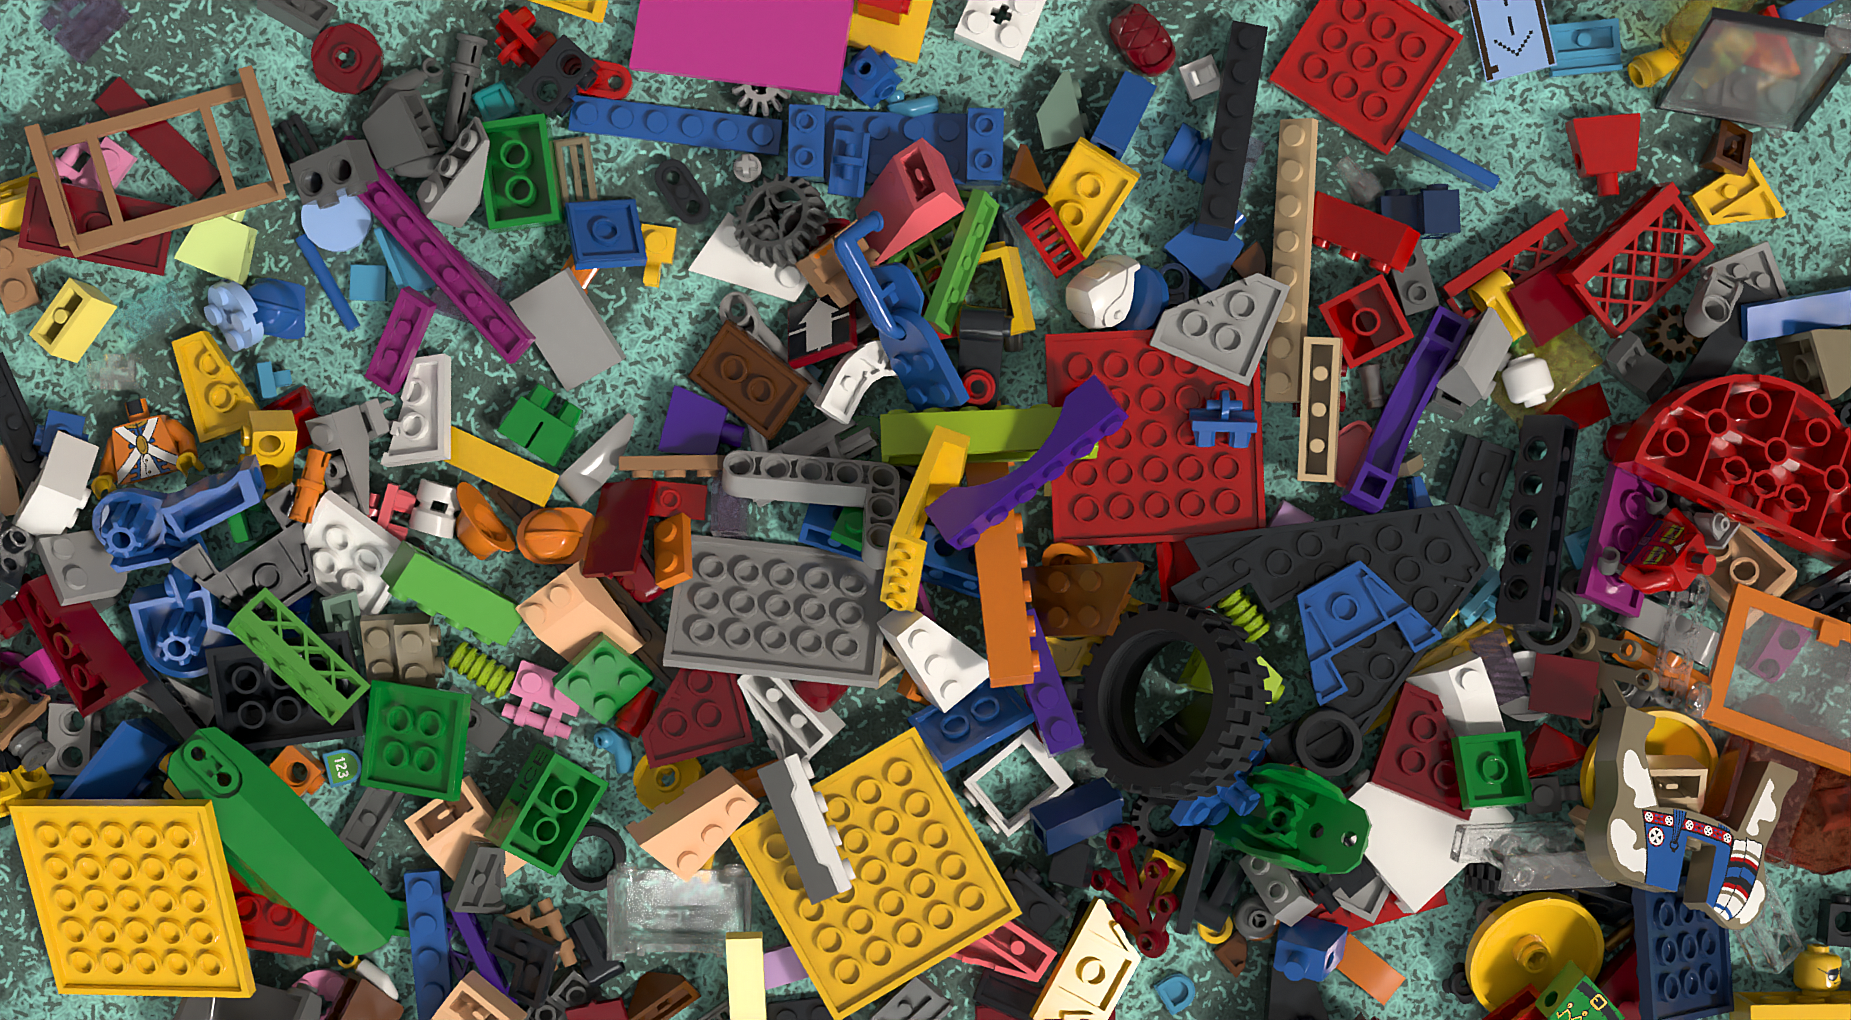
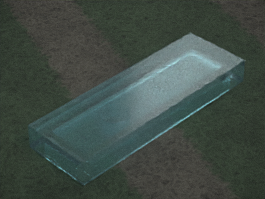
(1050, 288)

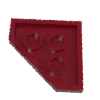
(696, 718)
(1418, 754)

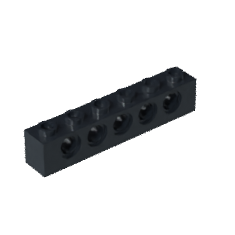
(1546, 538)

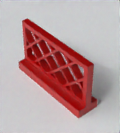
(1616, 237)

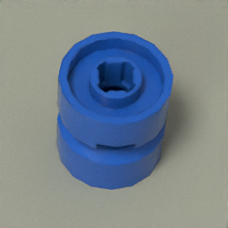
(1188, 152)

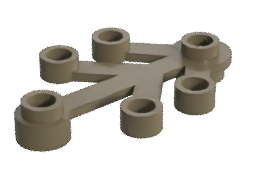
(1609, 673)

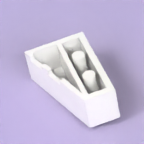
(58, 490)

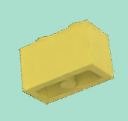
(73, 320)

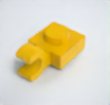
(659, 248)

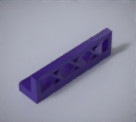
(477, 943)

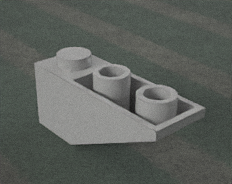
(457, 181)
(347, 440)

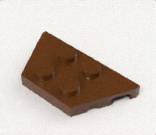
(1080, 597)

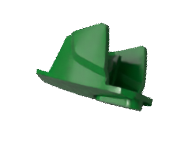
(1287, 819)

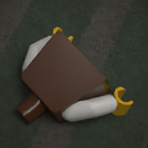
(365, 994)

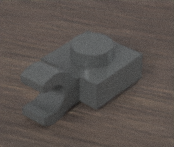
(1548, 794)

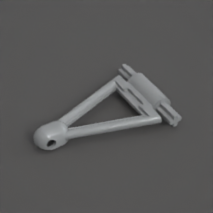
(818, 441)

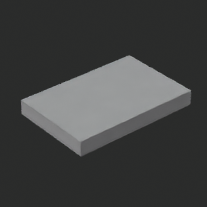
(568, 329)

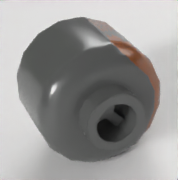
(1245, 910)

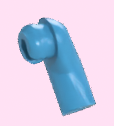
(912, 107)

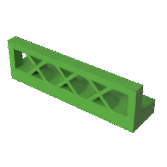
(289, 664)

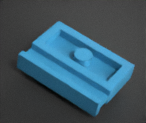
(1586, 47)

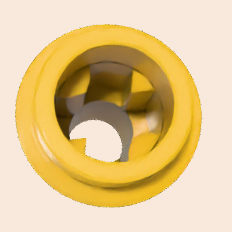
(1651, 67)

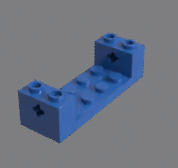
(967, 141)

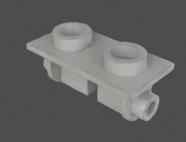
(1714, 527)

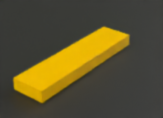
(501, 467)

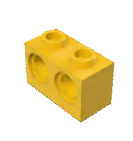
(273, 440)

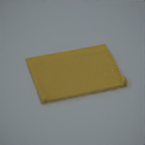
(1568, 361)

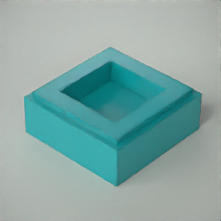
(496, 102)

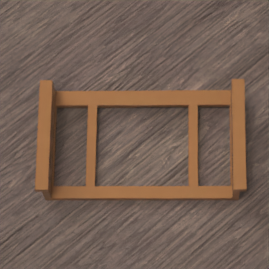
(173, 218)

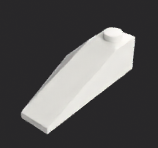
(1464, 693)

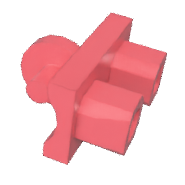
(393, 500)

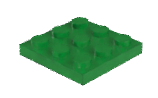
(415, 739)

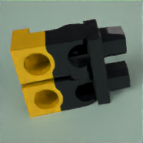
(20, 784)

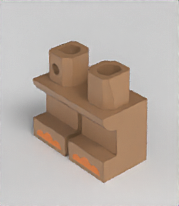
(826, 272)

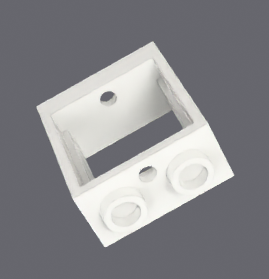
(976, 795)

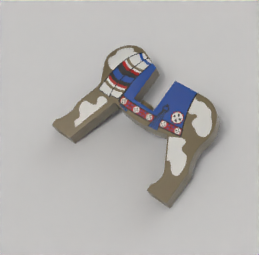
(1645, 845)

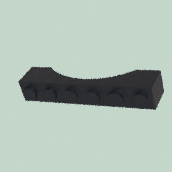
(1231, 131)

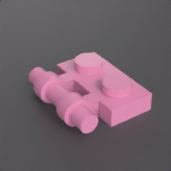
(116, 158)
(536, 685)

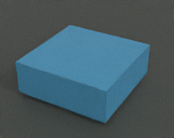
(368, 282)

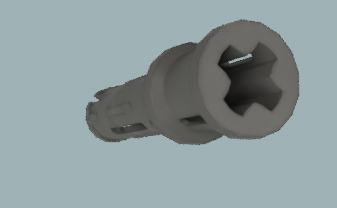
(465, 71)

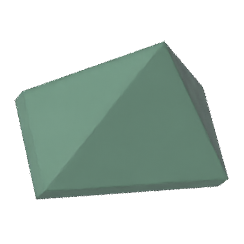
(341, 613)

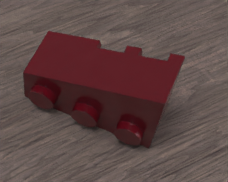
(1620, 982)

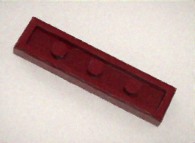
(162, 141)

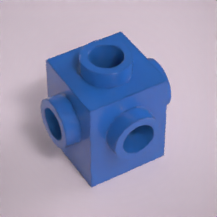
(872, 76)
(54, 422)

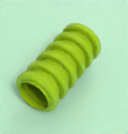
(1244, 614)
(481, 669)

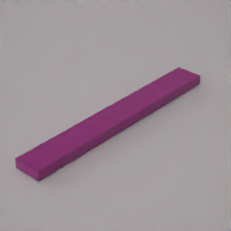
(446, 266)

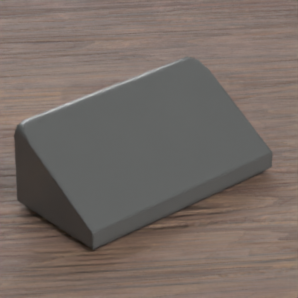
(303, 16)

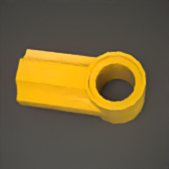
(1492, 292)

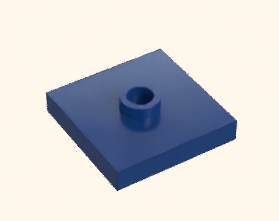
(605, 234)

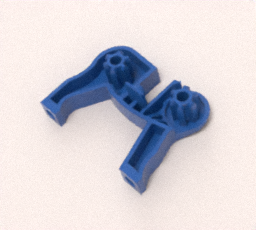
(146, 527)

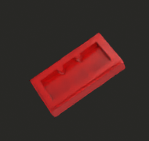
(675, 498)

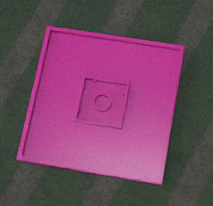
(746, 41)

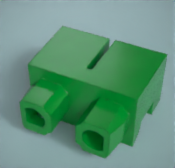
(554, 435)

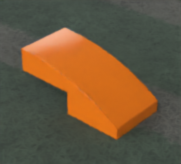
(1369, 970)

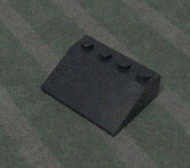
(265, 711)

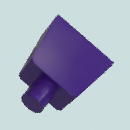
(697, 425)

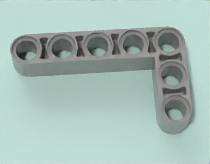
(826, 489)

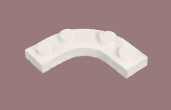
(851, 380)

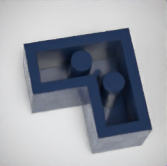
(1430, 212)

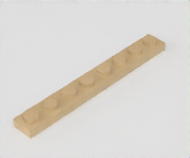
(1292, 256)

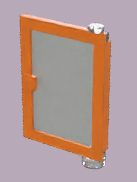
(1780, 679)

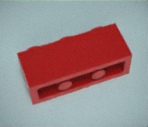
(1362, 234)

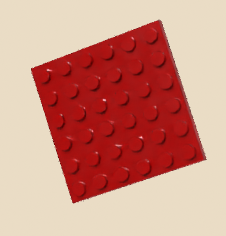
(1150, 473)

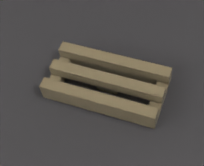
(572, 143)

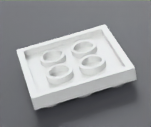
(349, 552)

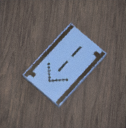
(1512, 37)

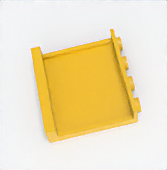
(937, 473)

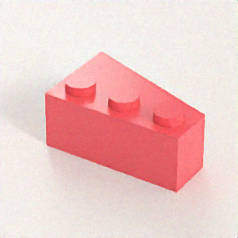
(1011, 950)

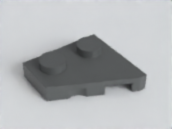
(480, 880)

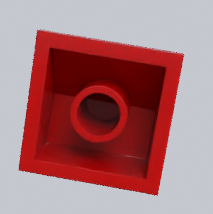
(1366, 320)

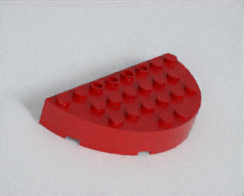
(1754, 454)

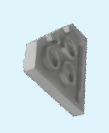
(1224, 327)

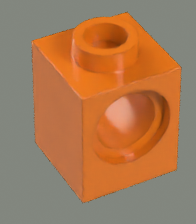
(283, 767)

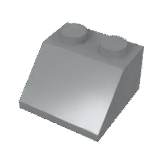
(1477, 359)

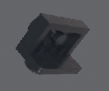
(14, 558)

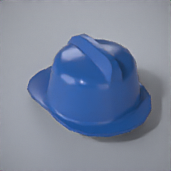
(279, 307)

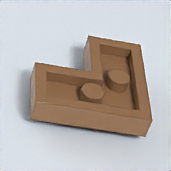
(17, 283)

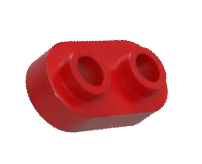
(601, 86)

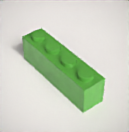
(452, 594)

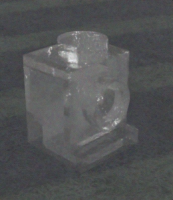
(116, 372)

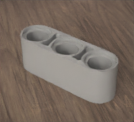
(1651, 624)

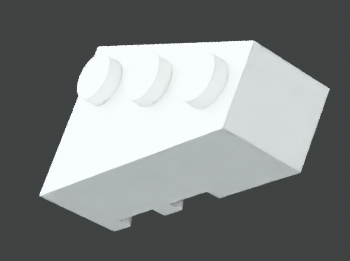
(933, 658)
(786, 718)

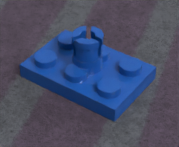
(971, 724)
(1216, 808)

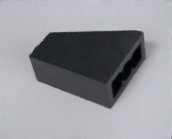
(1290, 998)

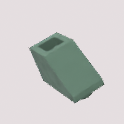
(1059, 117)

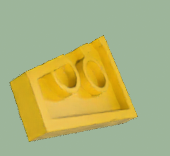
(212, 387)

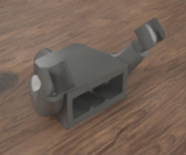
(401, 127)

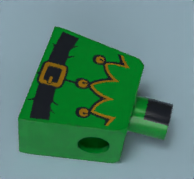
(1575, 998)

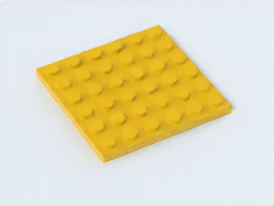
(917, 887)
(133, 897)

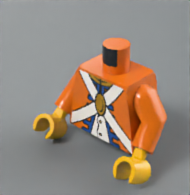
(145, 449)

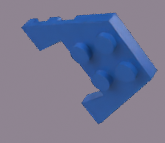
(1347, 610)

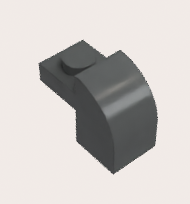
(1637, 369)

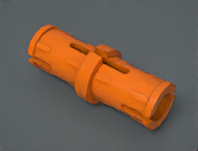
(309, 486)

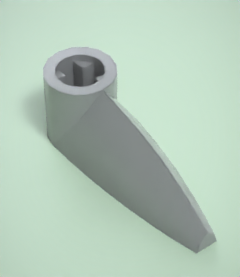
(597, 463)

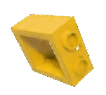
(1023, 316)

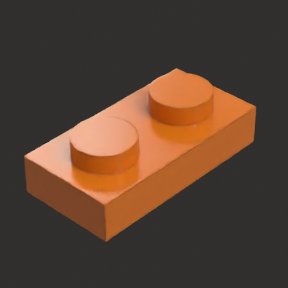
(673, 551)

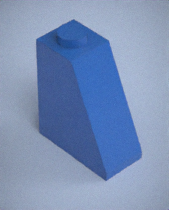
(1123, 114)

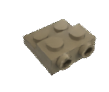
(402, 648)

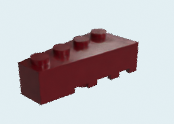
(80, 648)

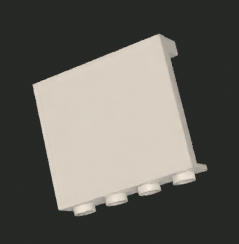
(1411, 842)

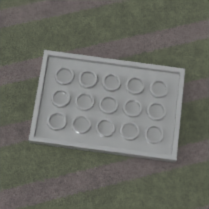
(777, 613)

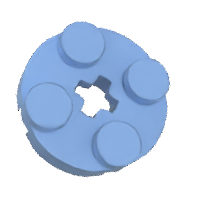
(232, 312)

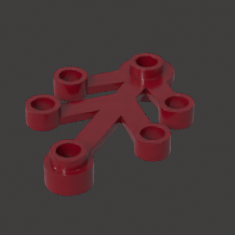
(1149, 934)

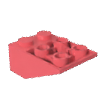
(913, 198)

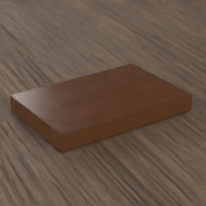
(749, 379)

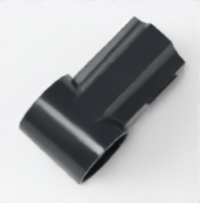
(1216, 900)
(592, 948)

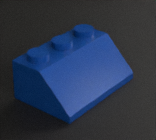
(123, 763)

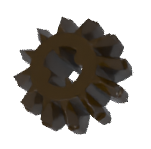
(1674, 347)

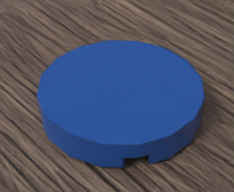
(1148, 300)

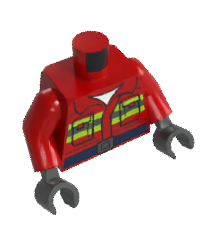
(1666, 554)

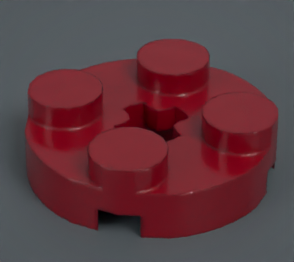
(343, 39)

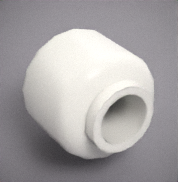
(1527, 380)

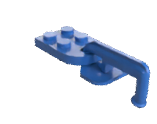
(895, 309)

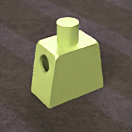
(220, 247)

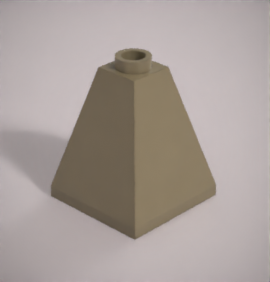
(1817, 360)

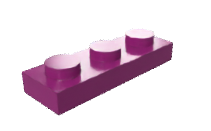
(400, 340)

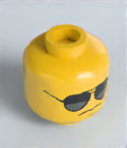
(1817, 970)

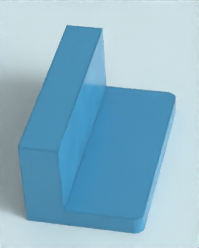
(401, 264)

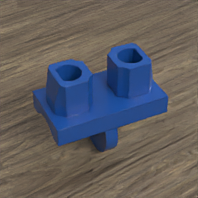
(849, 164)
(1222, 416)

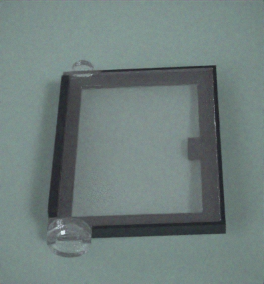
(1758, 70)

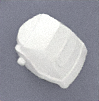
(1102, 292)

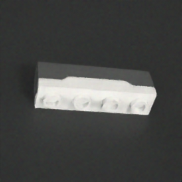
(805, 828)

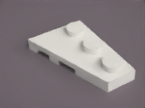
(727, 262)
(425, 416)

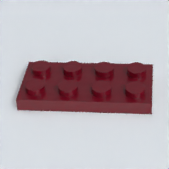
(89, 214)

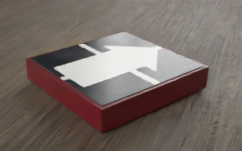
(820, 331)

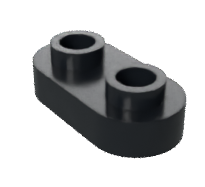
(683, 192)

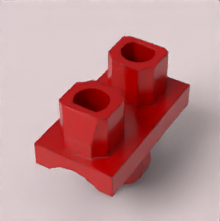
(517, 42)

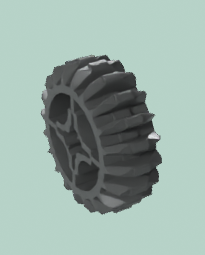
(798, 224)

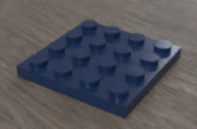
(1680, 958)

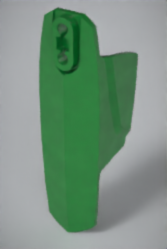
(282, 844)

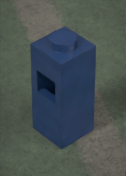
(1076, 815)

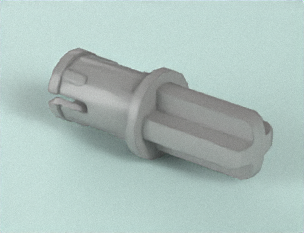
(747, 168)

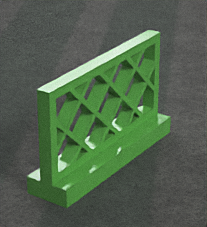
(957, 261)

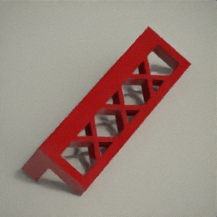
(1508, 252)

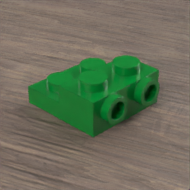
(1491, 770)

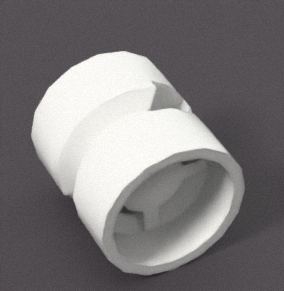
(431, 520)

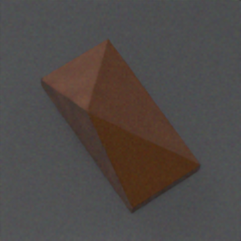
(1728, 149)
(1025, 173)
(661, 996)

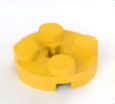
(652, 790)

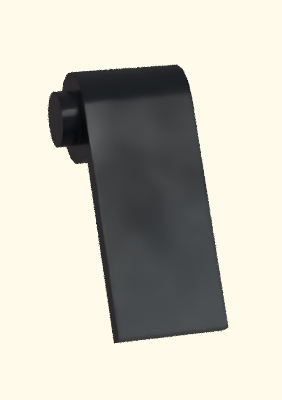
(981, 346)

